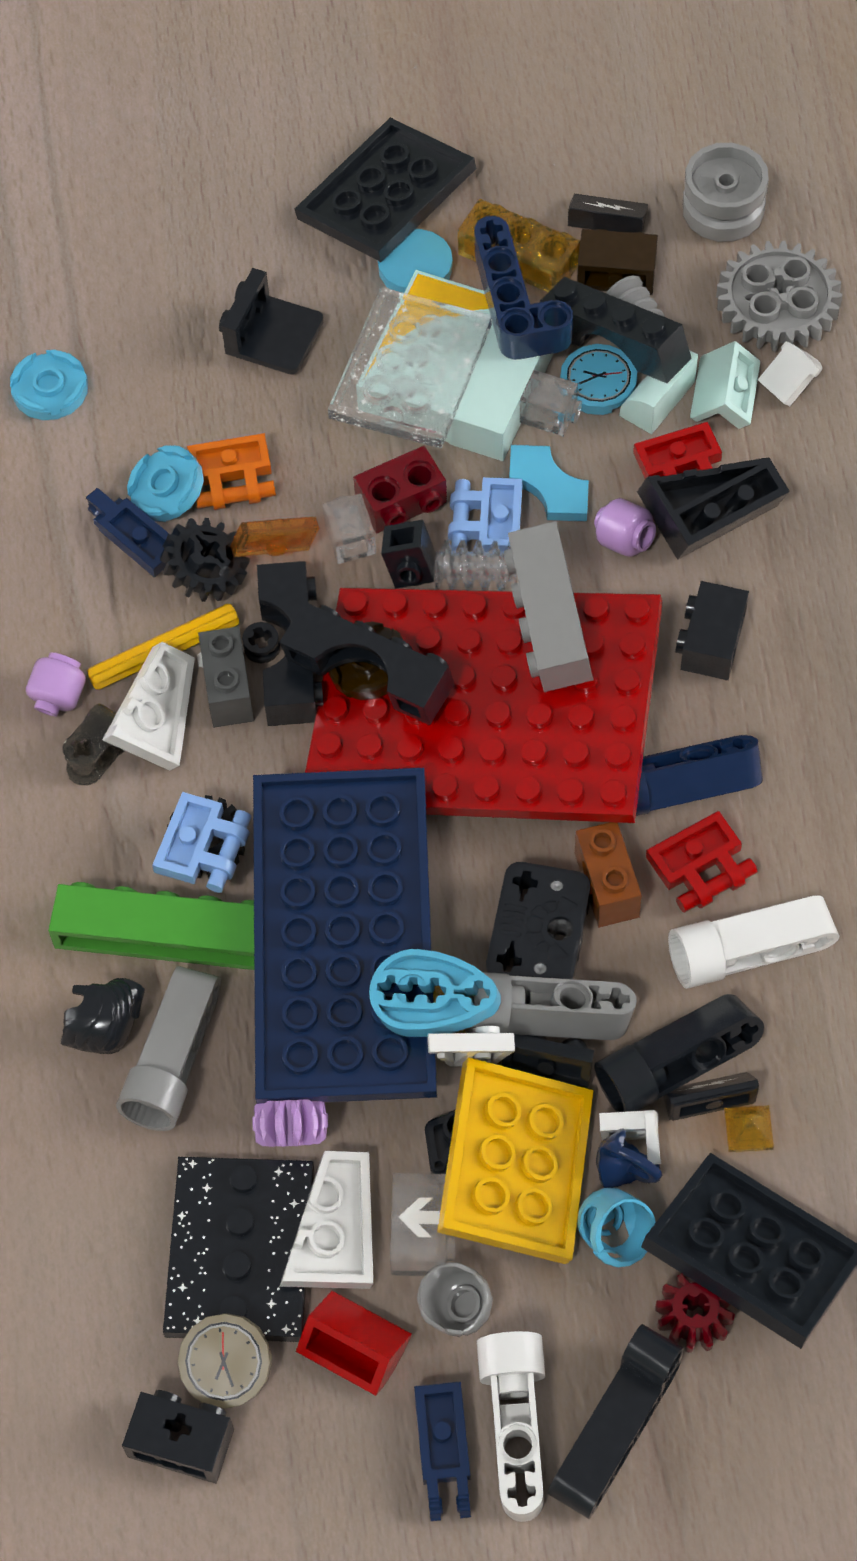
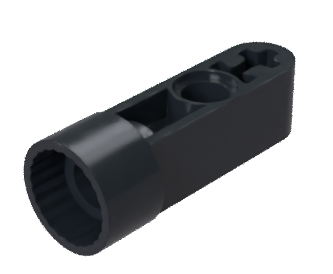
(678, 1053)

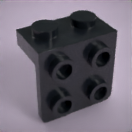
(268, 328)

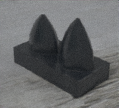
(562, 1061)

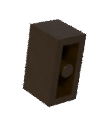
(614, 255)

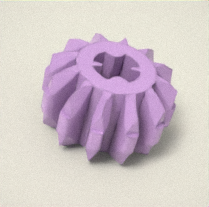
(290, 1123)

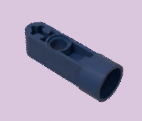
(699, 772)

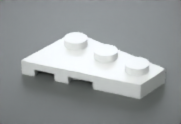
(155, 708)
(335, 1227)

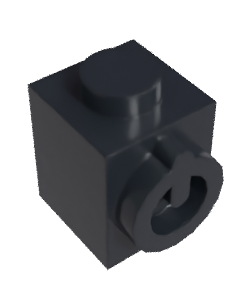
(408, 554)

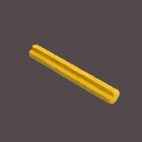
(180, 637)

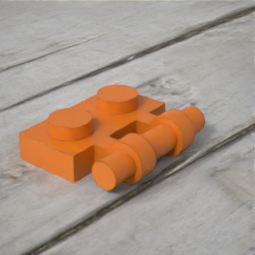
(230, 461)

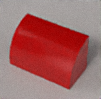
(353, 1342)

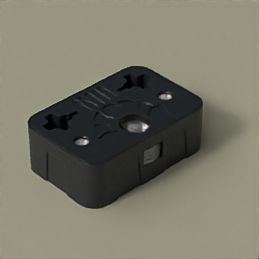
(527, 928)

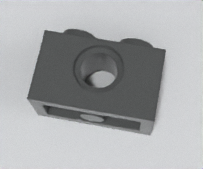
(226, 677)

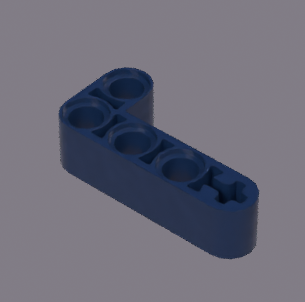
(520, 327)

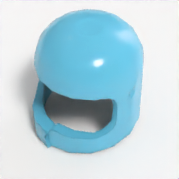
(599, 1210)

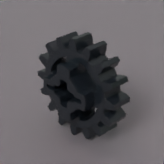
(203, 560)

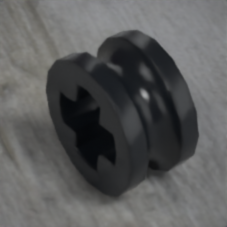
(259, 630)

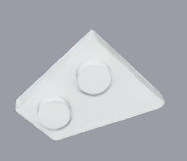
(483, 1044)

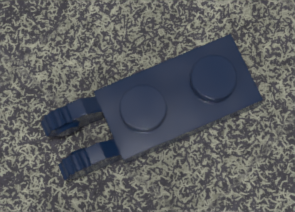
(443, 1444)

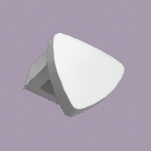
(790, 373)
(637, 1126)

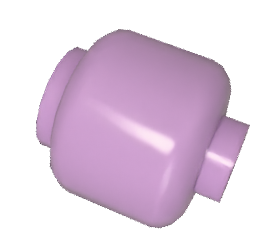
(624, 527)
(55, 684)

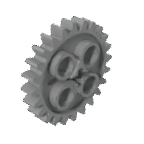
(778, 295)

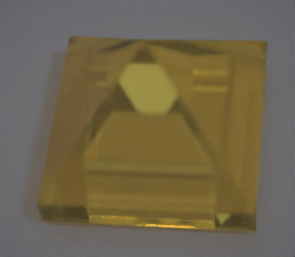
(748, 1128)

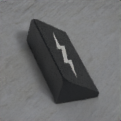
(606, 214)
(711, 1096)

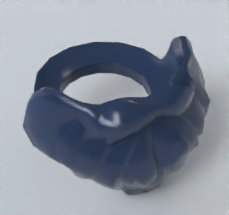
(623, 1163)

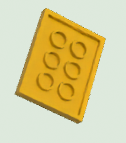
(516, 1161)

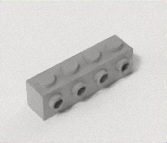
(549, 607)

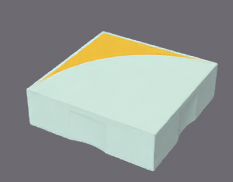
(491, 402)

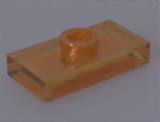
(274, 536)

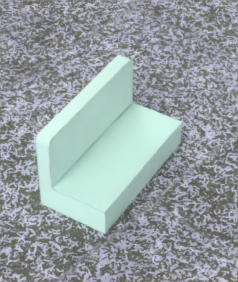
(726, 385)

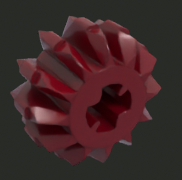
(698, 1327)

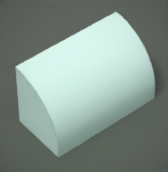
(655, 399)

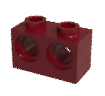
(397, 482)

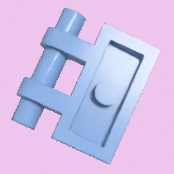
(500, 511)
(189, 838)

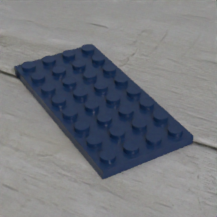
(334, 898)

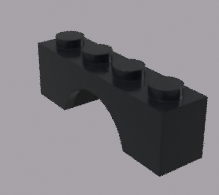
(648, 339)
(324, 640)
(288, 688)

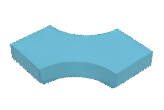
(561, 494)

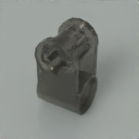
(86, 751)

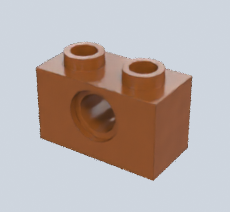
(606, 863)

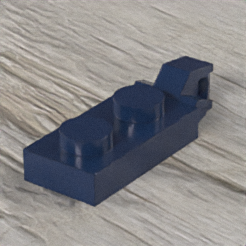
(129, 530)

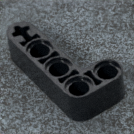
(617, 1421)

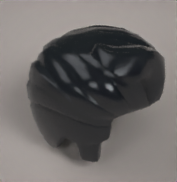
(103, 1017)

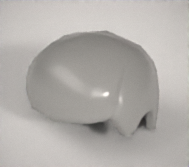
(454, 1299)

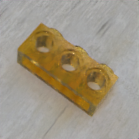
(541, 251)

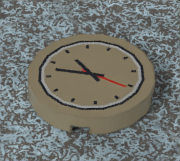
(224, 1360)

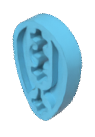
(431, 969)

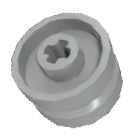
(725, 191)

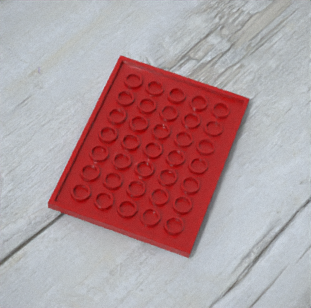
(498, 737)

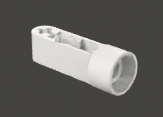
(746, 941)
(511, 1367)

